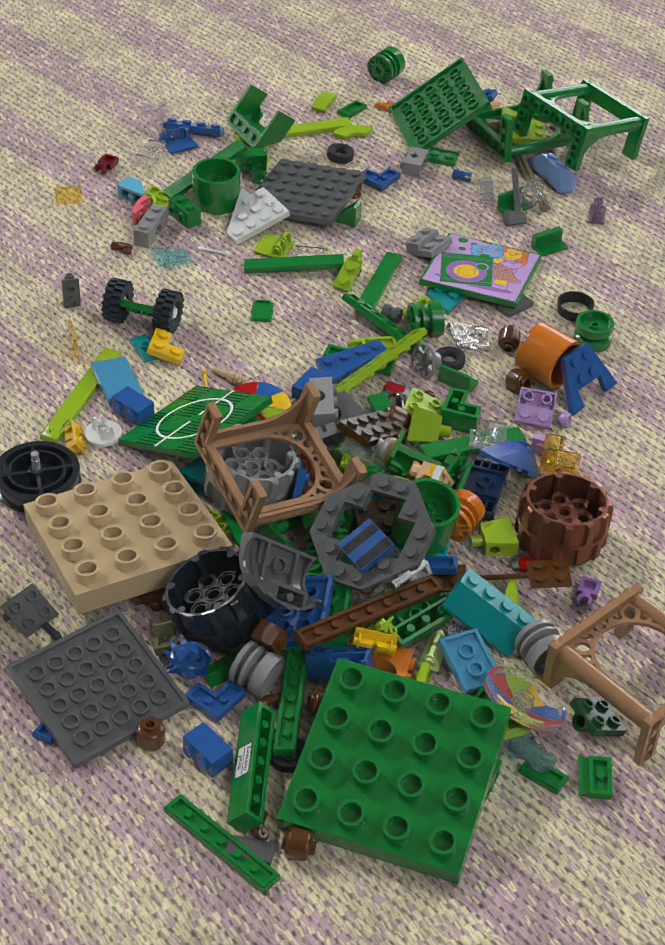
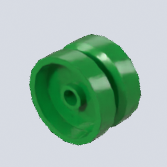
(595, 329)

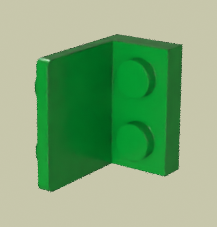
(251, 157)

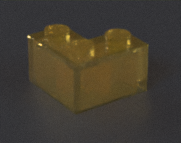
(555, 458)

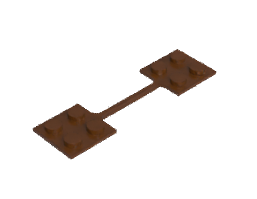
(540, 574)

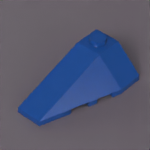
(514, 455)

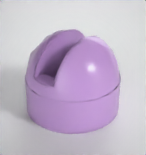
(564, 419)

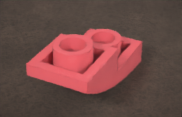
(140, 208)

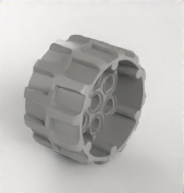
(263, 460)

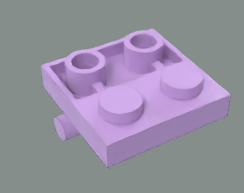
(535, 407)

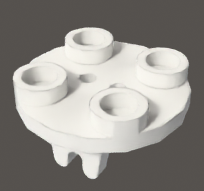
(102, 432)

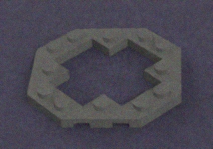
(358, 496)

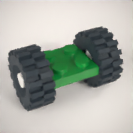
(118, 303)

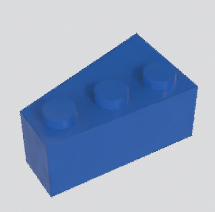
(322, 660)

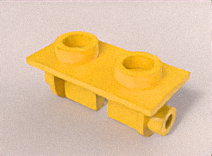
(74, 438)
(381, 642)

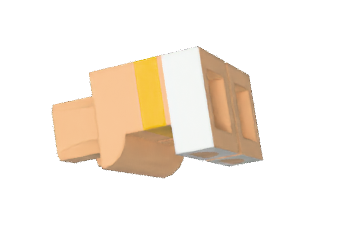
(431, 470)

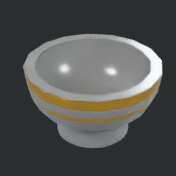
(384, 448)

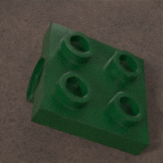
(596, 717)

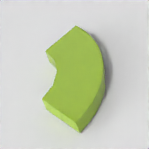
(352, 131)
(157, 196)

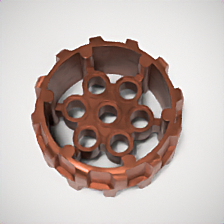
(563, 518)

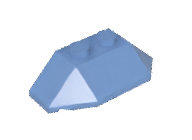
(554, 172)

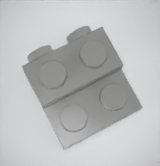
(427, 243)

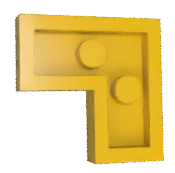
(160, 347)

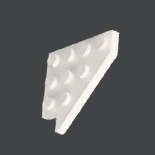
(254, 214)

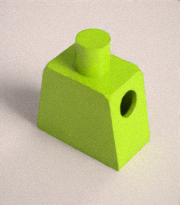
(426, 426)
(496, 538)

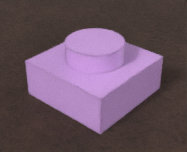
(538, 443)

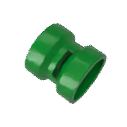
(259, 173)

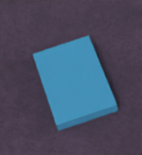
(114, 376)
(467, 659)

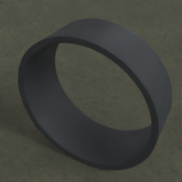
(573, 296)

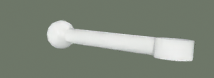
(226, 253)

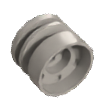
(533, 643)
(256, 669)

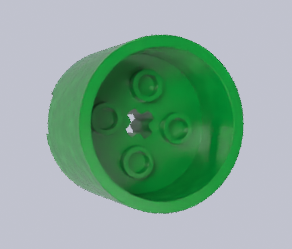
(216, 185)
(443, 510)

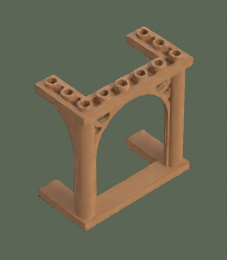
(296, 419)
(566, 661)

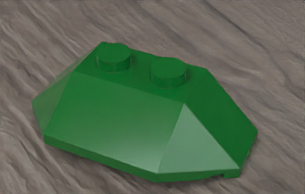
(420, 620)

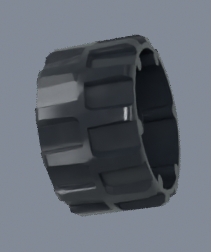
(213, 600)

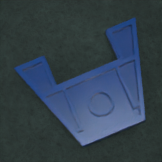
(578, 370)

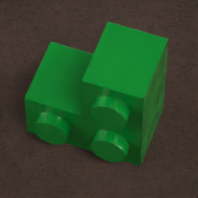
(459, 413)

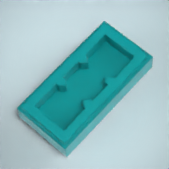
(141, 345)

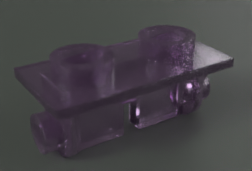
(597, 212)

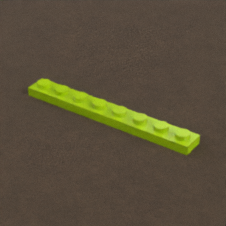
(380, 361)

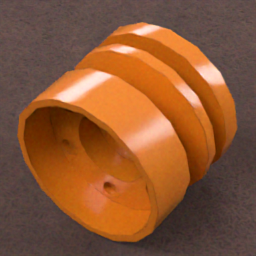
(470, 515)

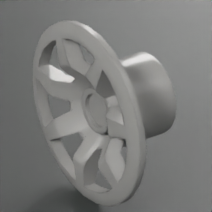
(427, 361)

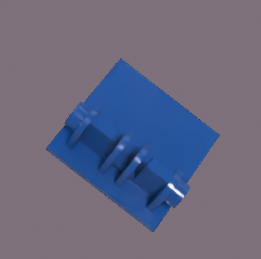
(177, 139)

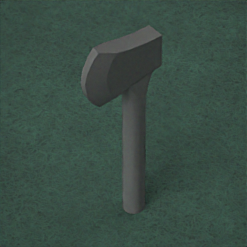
(517, 216)

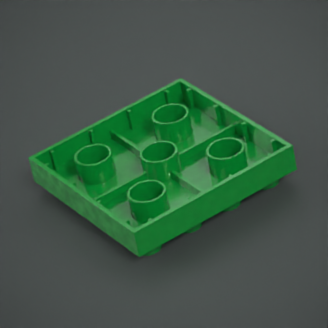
(396, 770)

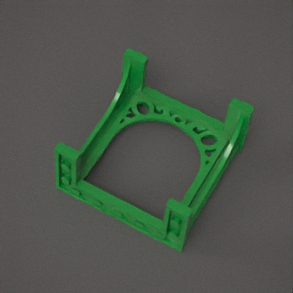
(583, 132)
(503, 145)

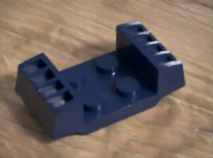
(487, 482)

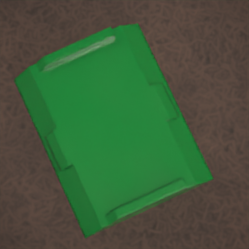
(262, 311)

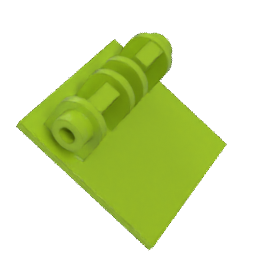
(274, 245)
(422, 400)

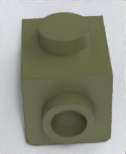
(163, 633)

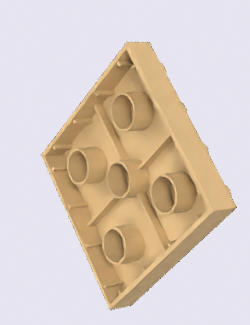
(122, 533)

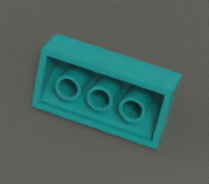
(486, 608)

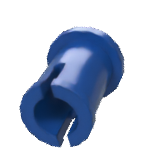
(458, 174)

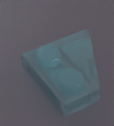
(170, 257)

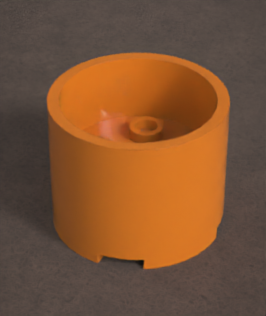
(542, 354)

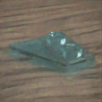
(527, 750)

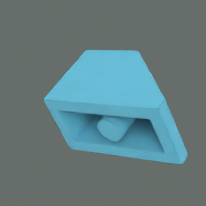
(130, 189)

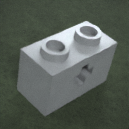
(414, 161)

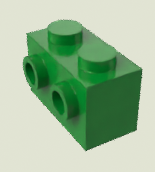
(185, 211)

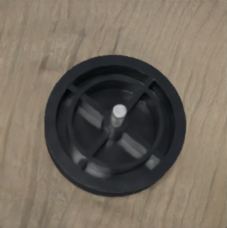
(36, 470)

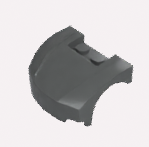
(276, 572)

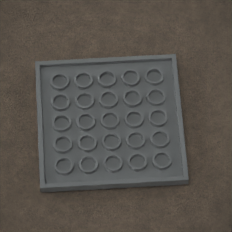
(312, 190)
(96, 687)

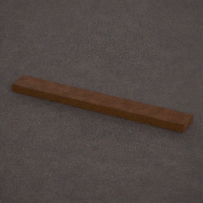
(367, 612)

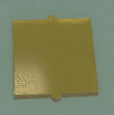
(68, 195)
(73, 340)

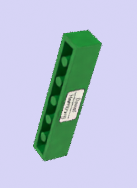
(251, 768)

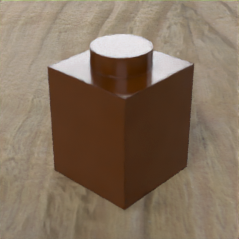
(270, 636)

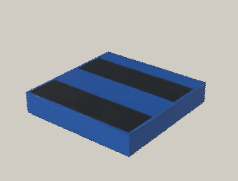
(366, 546)

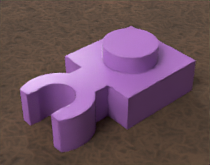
(587, 590)

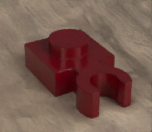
(106, 162)

